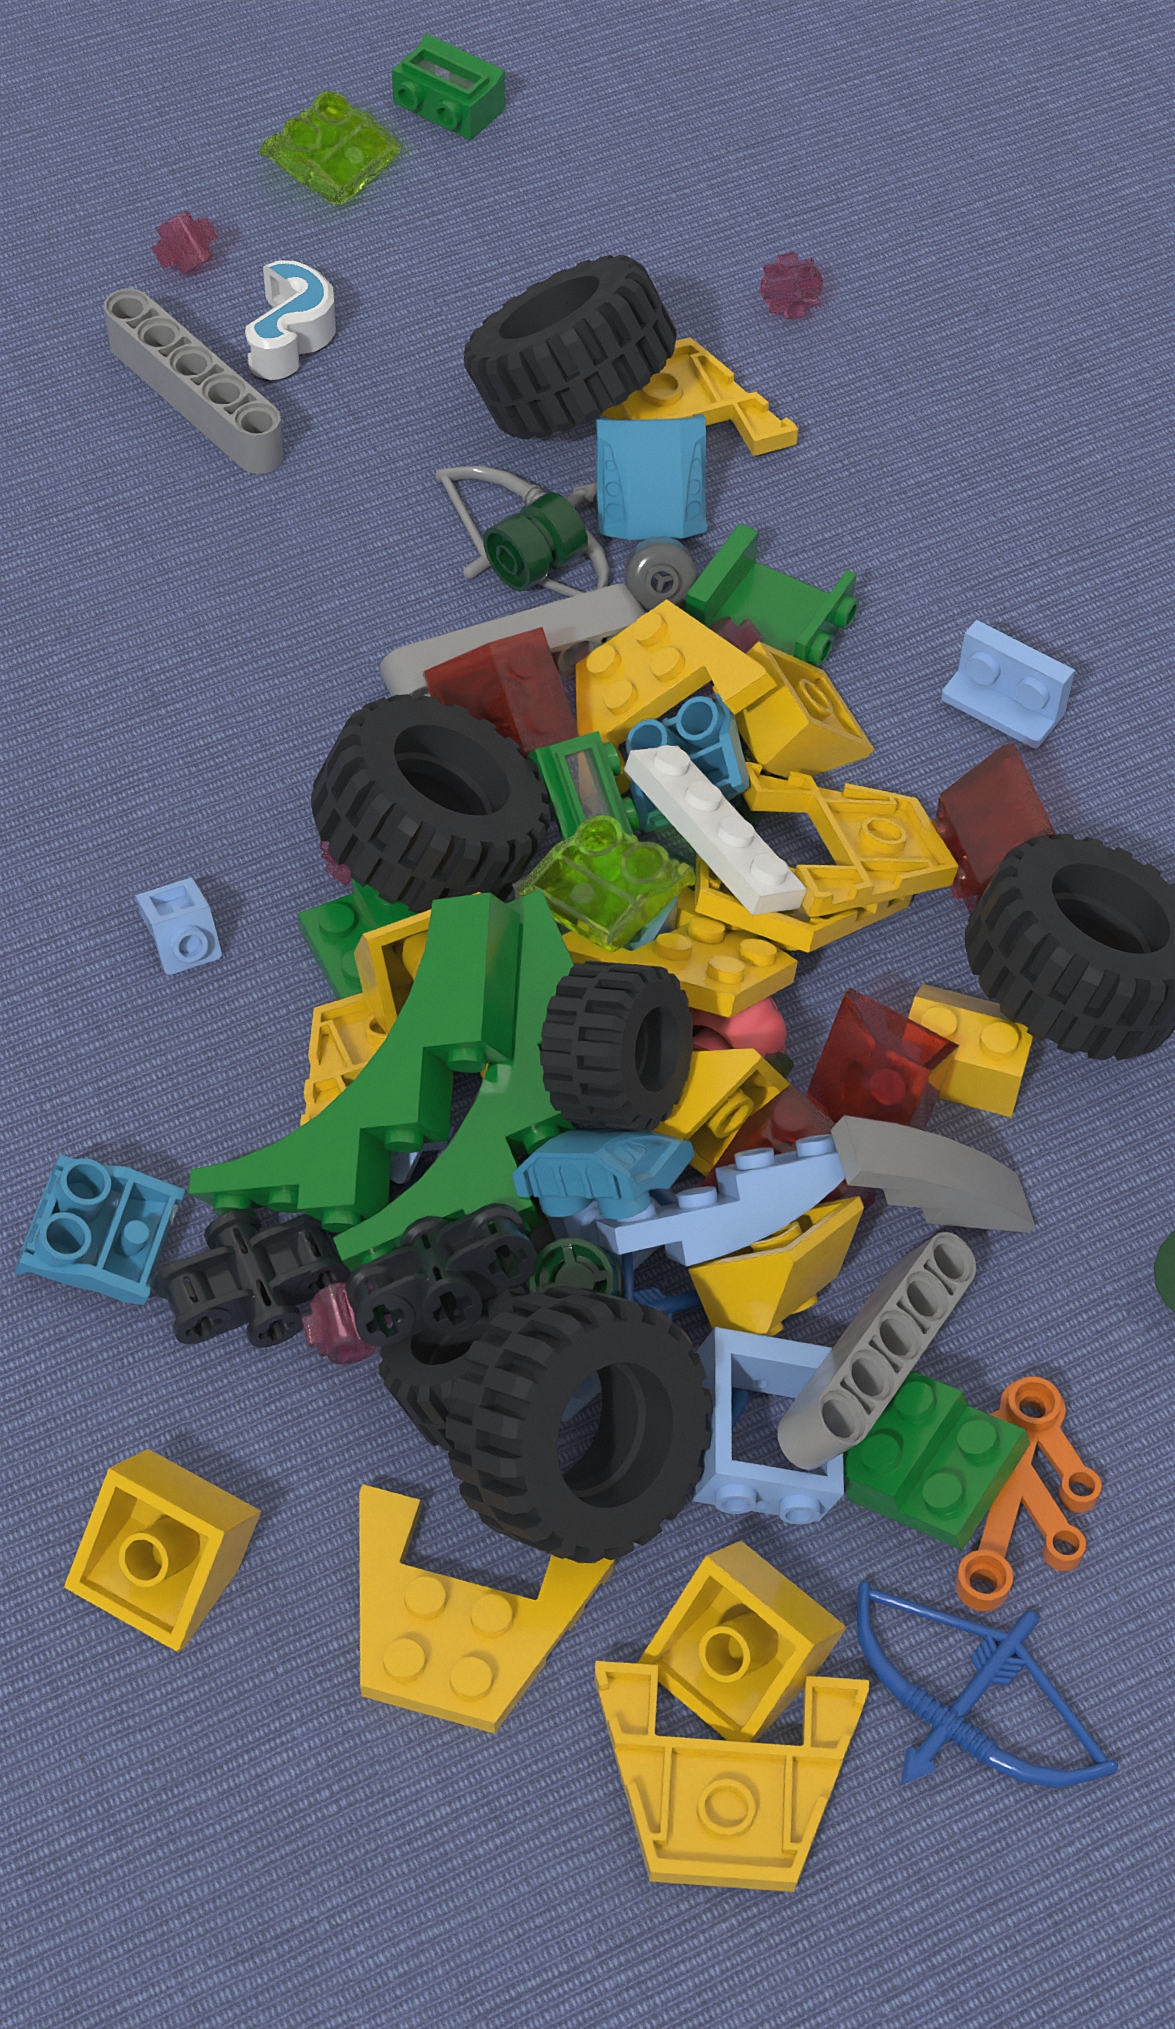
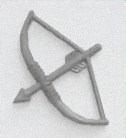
(528, 493)

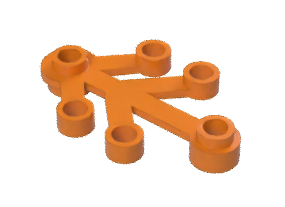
(1027, 1487)

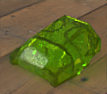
(332, 147)
(607, 882)

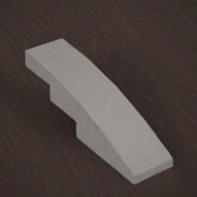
(932, 1173)

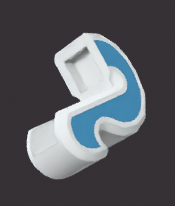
(296, 325)

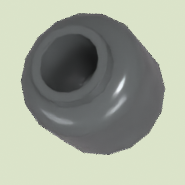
(648, 560)

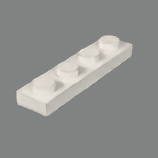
(715, 830)

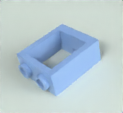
(739, 1487)

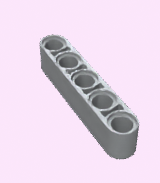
(194, 381)
(570, 626)
(876, 1352)

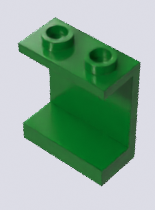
(783, 609)

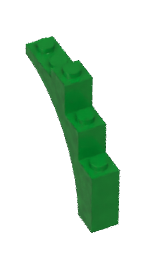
(403, 1096)
(505, 1120)

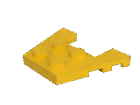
(703, 385)
(654, 669)
(875, 837)
(787, 928)
(715, 965)
(339, 1048)
(448, 1641)
(721, 1806)

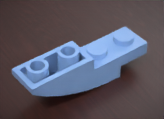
(753, 1201)

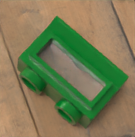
(449, 87)
(583, 783)

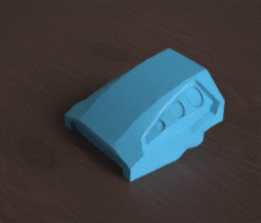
(651, 477)
(710, 738)
(602, 1164)
(100, 1228)

